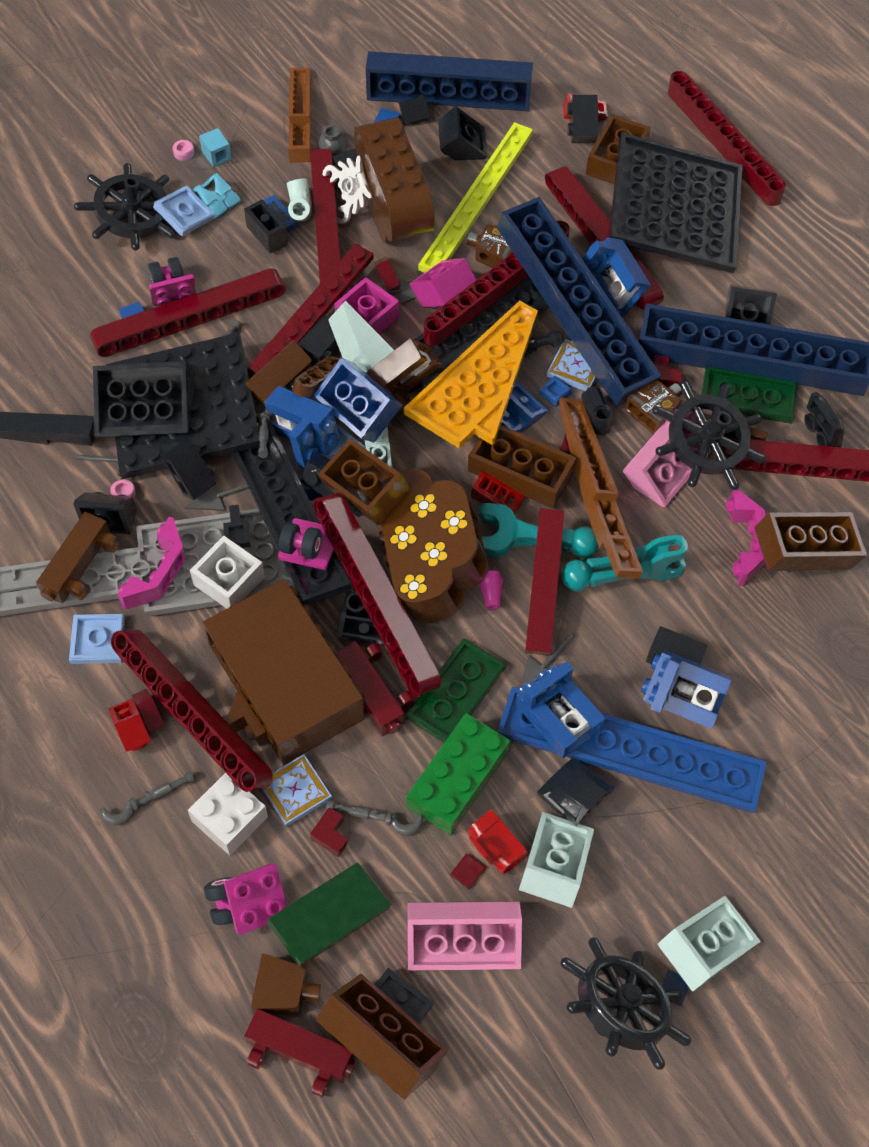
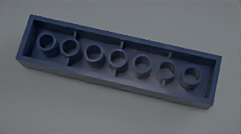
(449, 81)

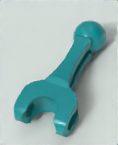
(518, 533)
(653, 560)

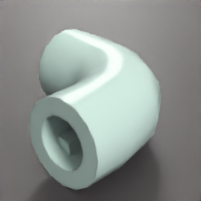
(300, 199)

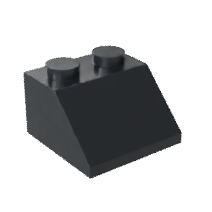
(461, 136)
(750, 304)
(116, 509)

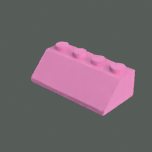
(657, 475)
(464, 936)

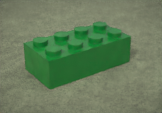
(458, 774)

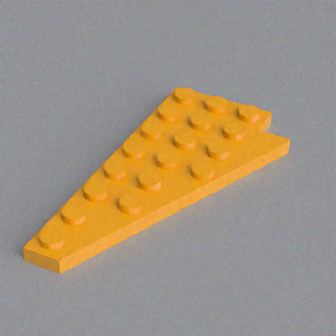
(478, 385)

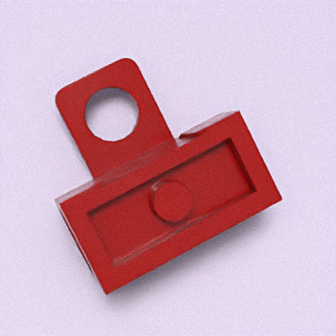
(496, 843)

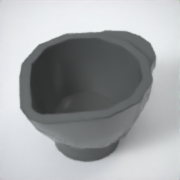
(333, 138)

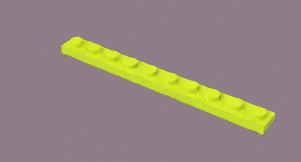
(477, 197)

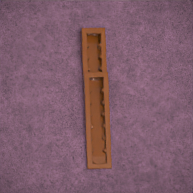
(300, 115)

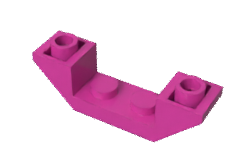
(746, 510)
(138, 592)

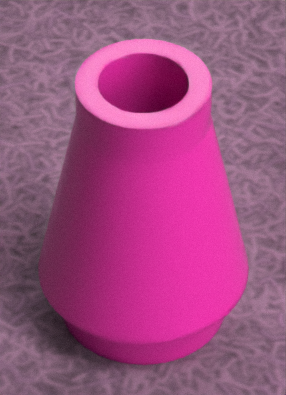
(491, 589)

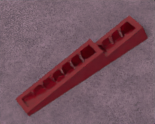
(544, 582)

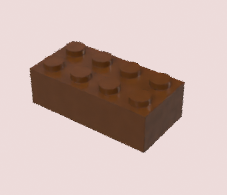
(524, 465)
(810, 541)
(382, 1035)

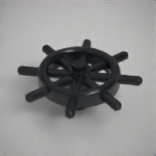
(129, 205)
(709, 434)
(625, 1003)

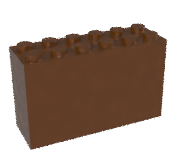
(285, 670)

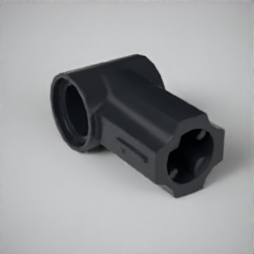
(598, 410)

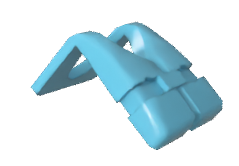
(220, 199)

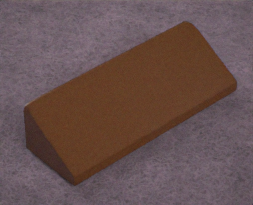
(278, 371)

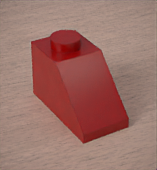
(129, 725)

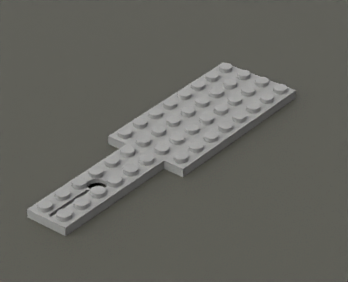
(111, 569)

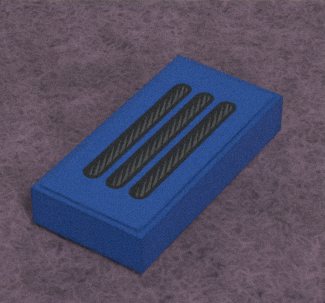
(280, 210)

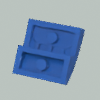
(522, 410)

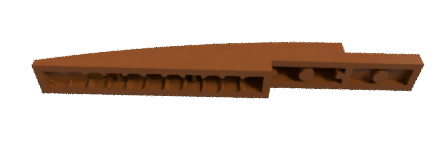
(598, 490)

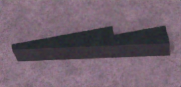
(45, 427)

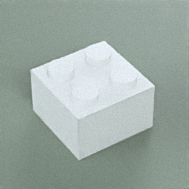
(227, 573)
(227, 814)

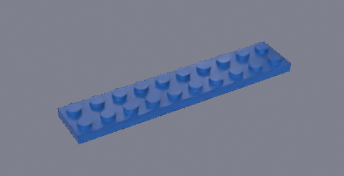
(654, 757)

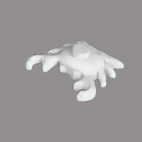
(352, 184)

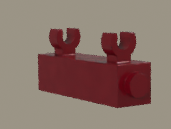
(380, 705)
(300, 1047)

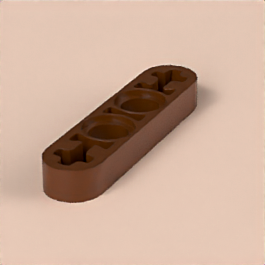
(310, 381)

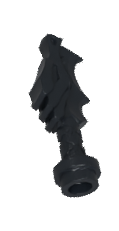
(553, 339)

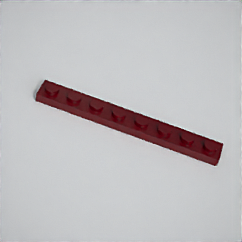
(317, 304)

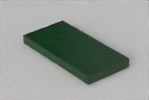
(753, 393)
(464, 684)
(328, 914)

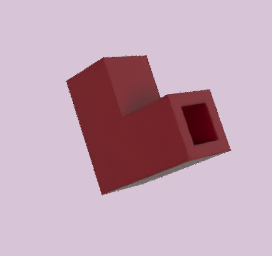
(386, 272)
(668, 376)
(148, 710)
(326, 833)

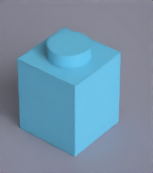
(215, 147)

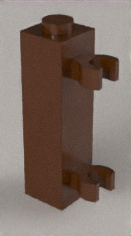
(74, 557)

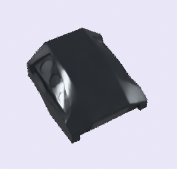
(825, 420)
(356, 623)
(574, 791)

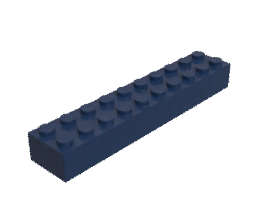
(577, 300)
(756, 349)

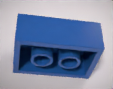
(358, 400)

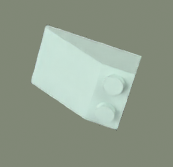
(357, 339)
(557, 860)
(708, 943)

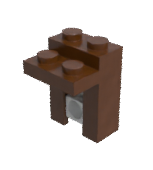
(405, 369)

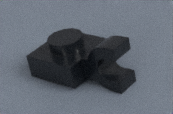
(237, 530)

